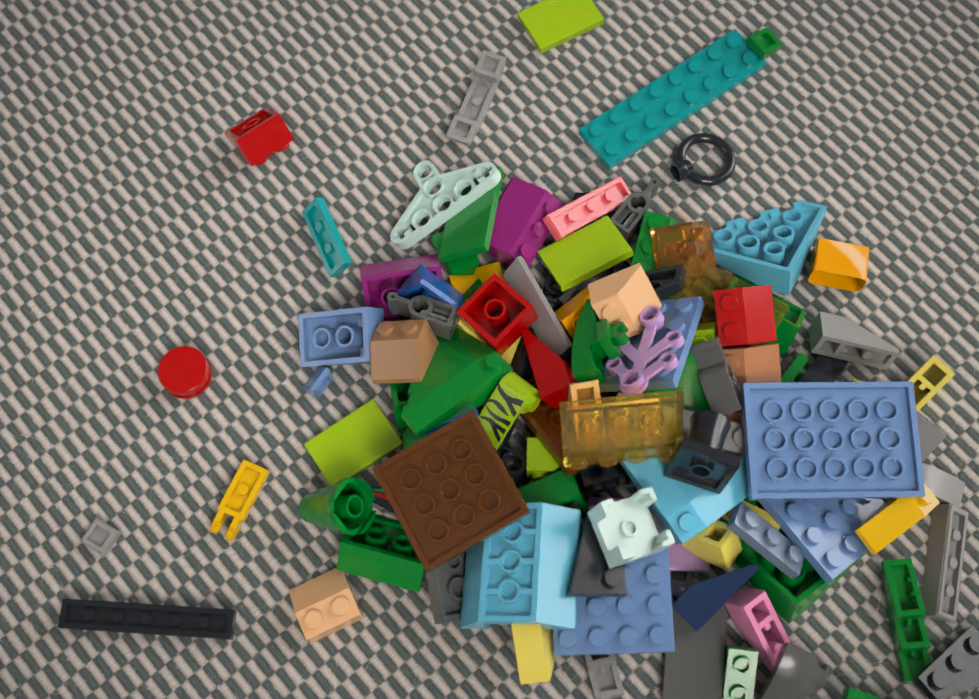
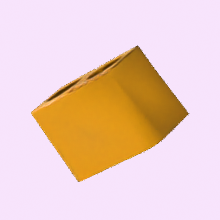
(839, 265)

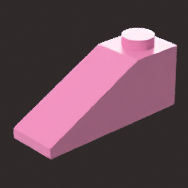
(758, 623)

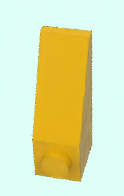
(894, 519)

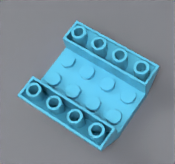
(524, 572)

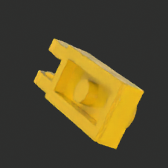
(240, 498)

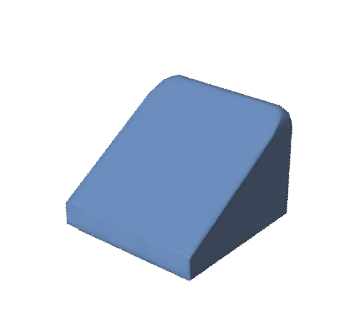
(318, 381)

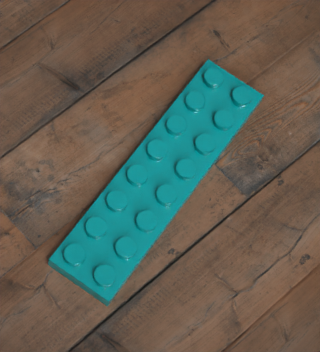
(671, 99)

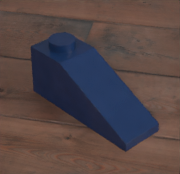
(707, 596)

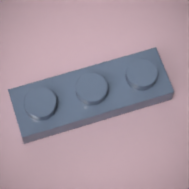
(766, 540)

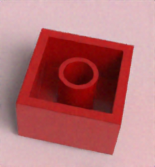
(497, 314)

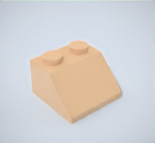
(623, 297)
(325, 605)

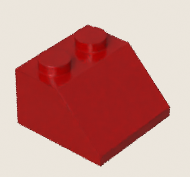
(260, 136)
(745, 315)

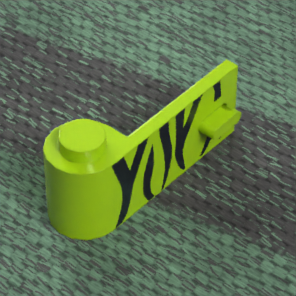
(508, 400)

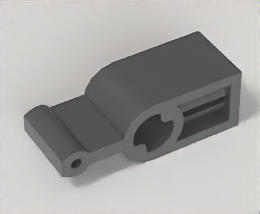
(627, 217)
(440, 315)
(717, 377)

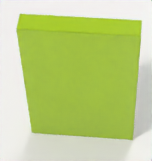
(559, 21)
(585, 253)
(353, 443)

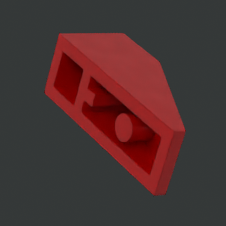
(549, 370)

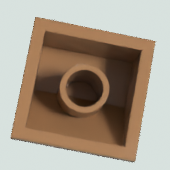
(401, 351)

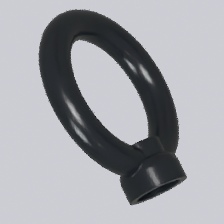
(683, 169)

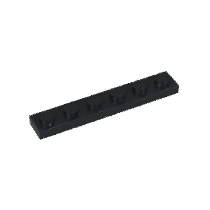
(147, 619)

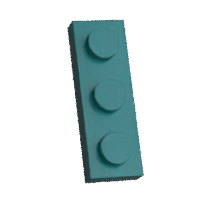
(326, 237)

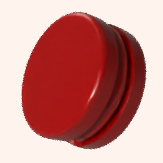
(184, 372)

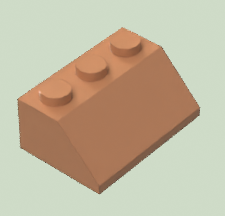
(753, 365)

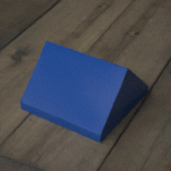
(428, 284)

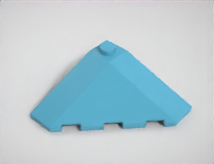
(769, 247)
(682, 506)

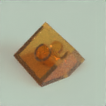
(676, 242)

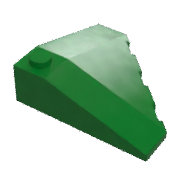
(456, 381)
(786, 595)

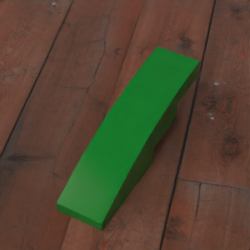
(906, 617)

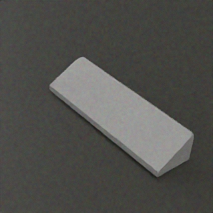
(547, 325)
(944, 562)

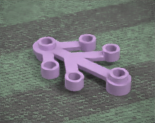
(637, 379)

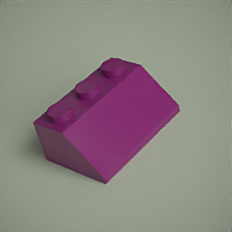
(519, 221)
(389, 276)

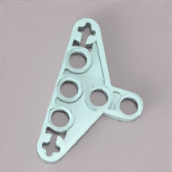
(429, 204)

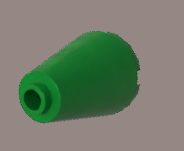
(340, 507)

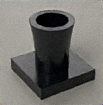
(701, 457)

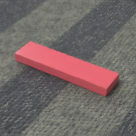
(587, 208)

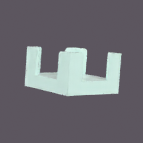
(627, 528)

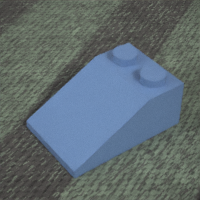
(337, 336)

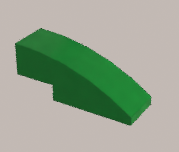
(586, 350)

